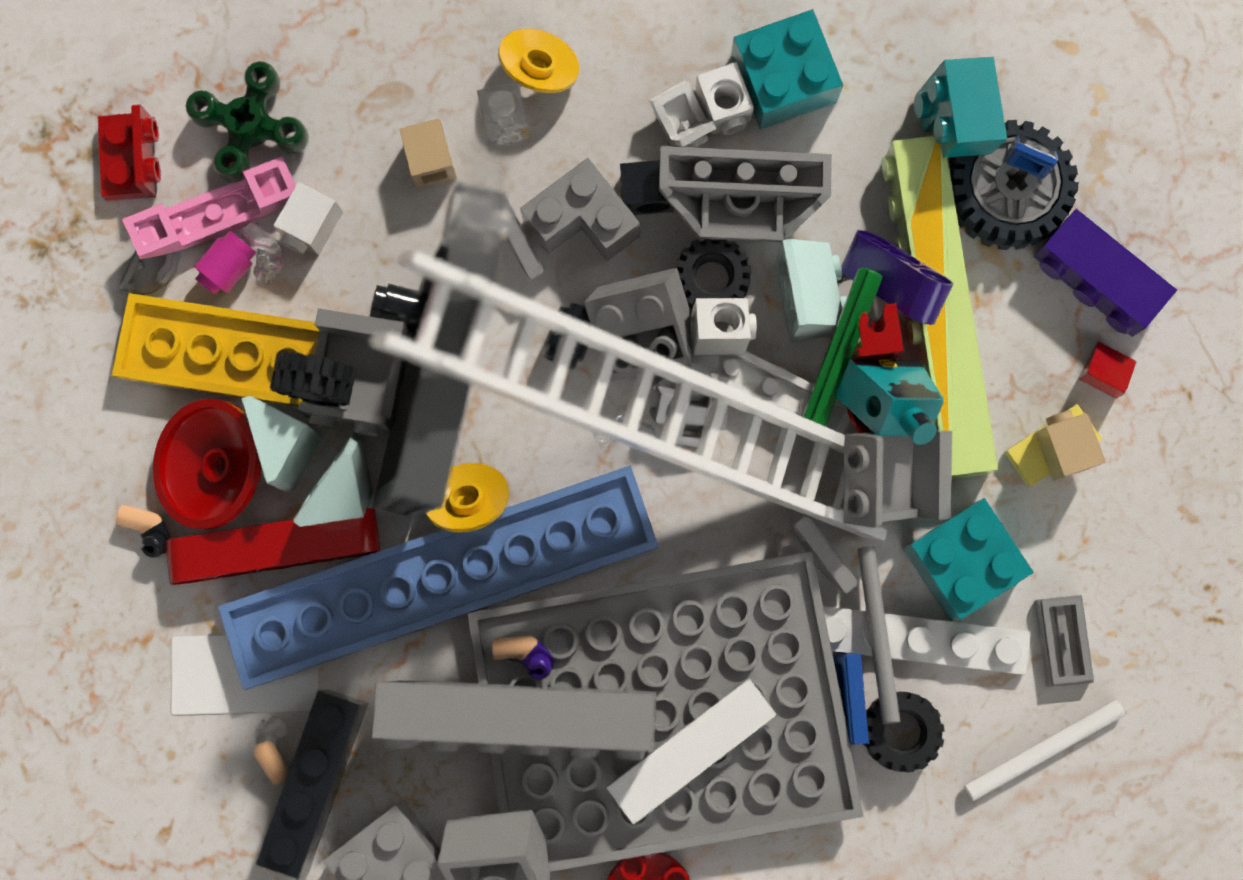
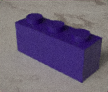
(1104, 274)

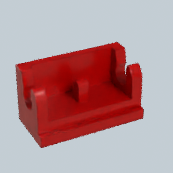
(882, 339)

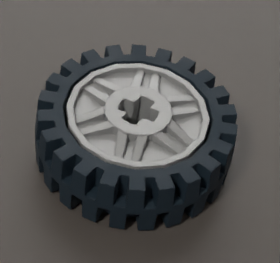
(1018, 215)

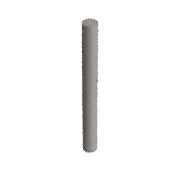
(878, 635)

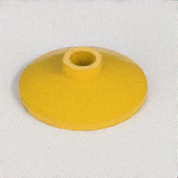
(538, 60)
(473, 498)

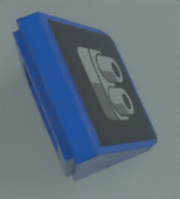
(1031, 157)

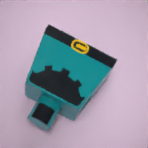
(892, 397)

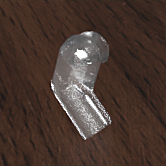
(269, 252)

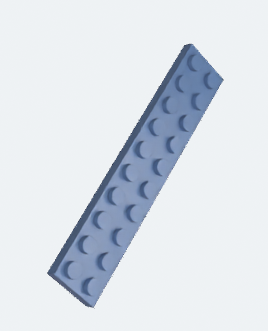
(436, 578)

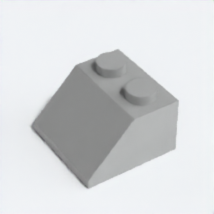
(494, 848)

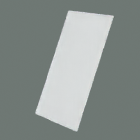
(208, 682)

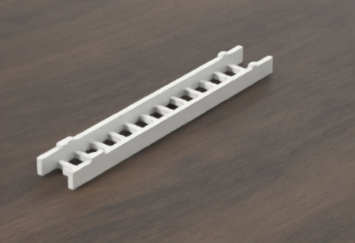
(648, 363)

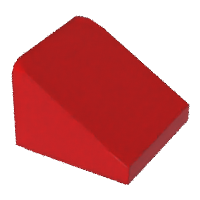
(1108, 370)

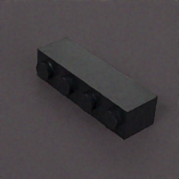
(312, 784)

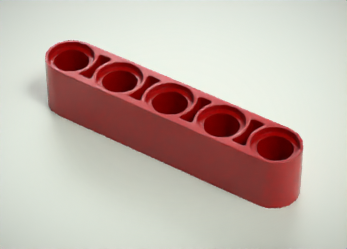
(268, 548)

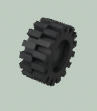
(717, 252)
(313, 378)

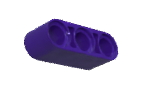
(905, 280)

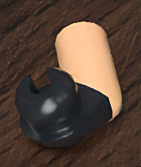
(150, 526)

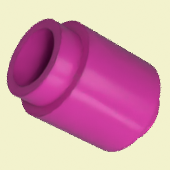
(224, 263)

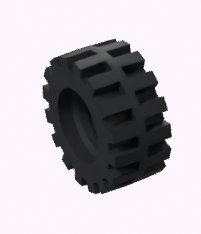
(927, 744)

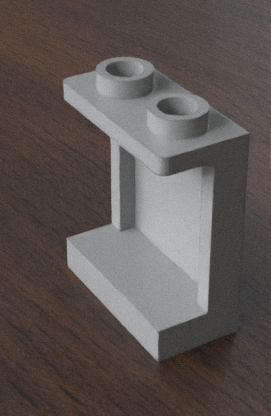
(377, 377)
(896, 478)

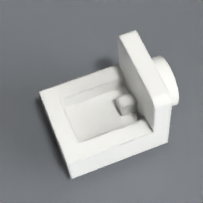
(681, 116)

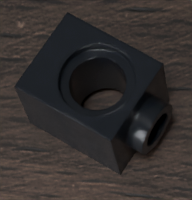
(641, 188)

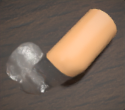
(266, 749)

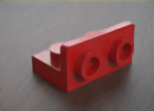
(127, 155)

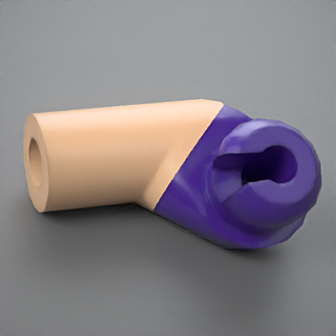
(527, 651)

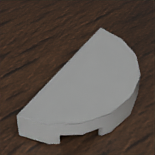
(522, 248)
(149, 274)
(824, 555)

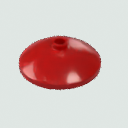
(206, 464)

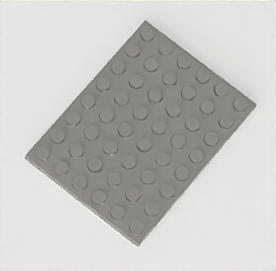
(692, 645)

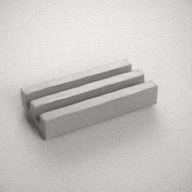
(1047, 641)

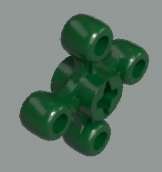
(242, 110)

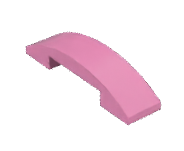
(212, 214)

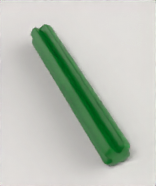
(841, 346)

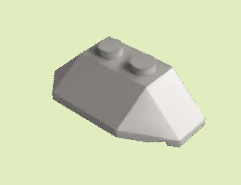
(743, 191)

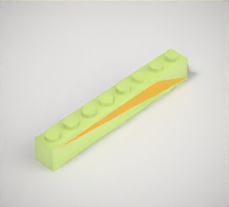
(949, 348)

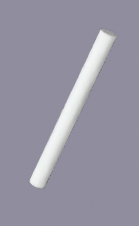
(1044, 750)

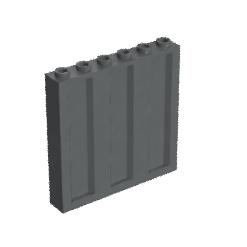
(431, 403)

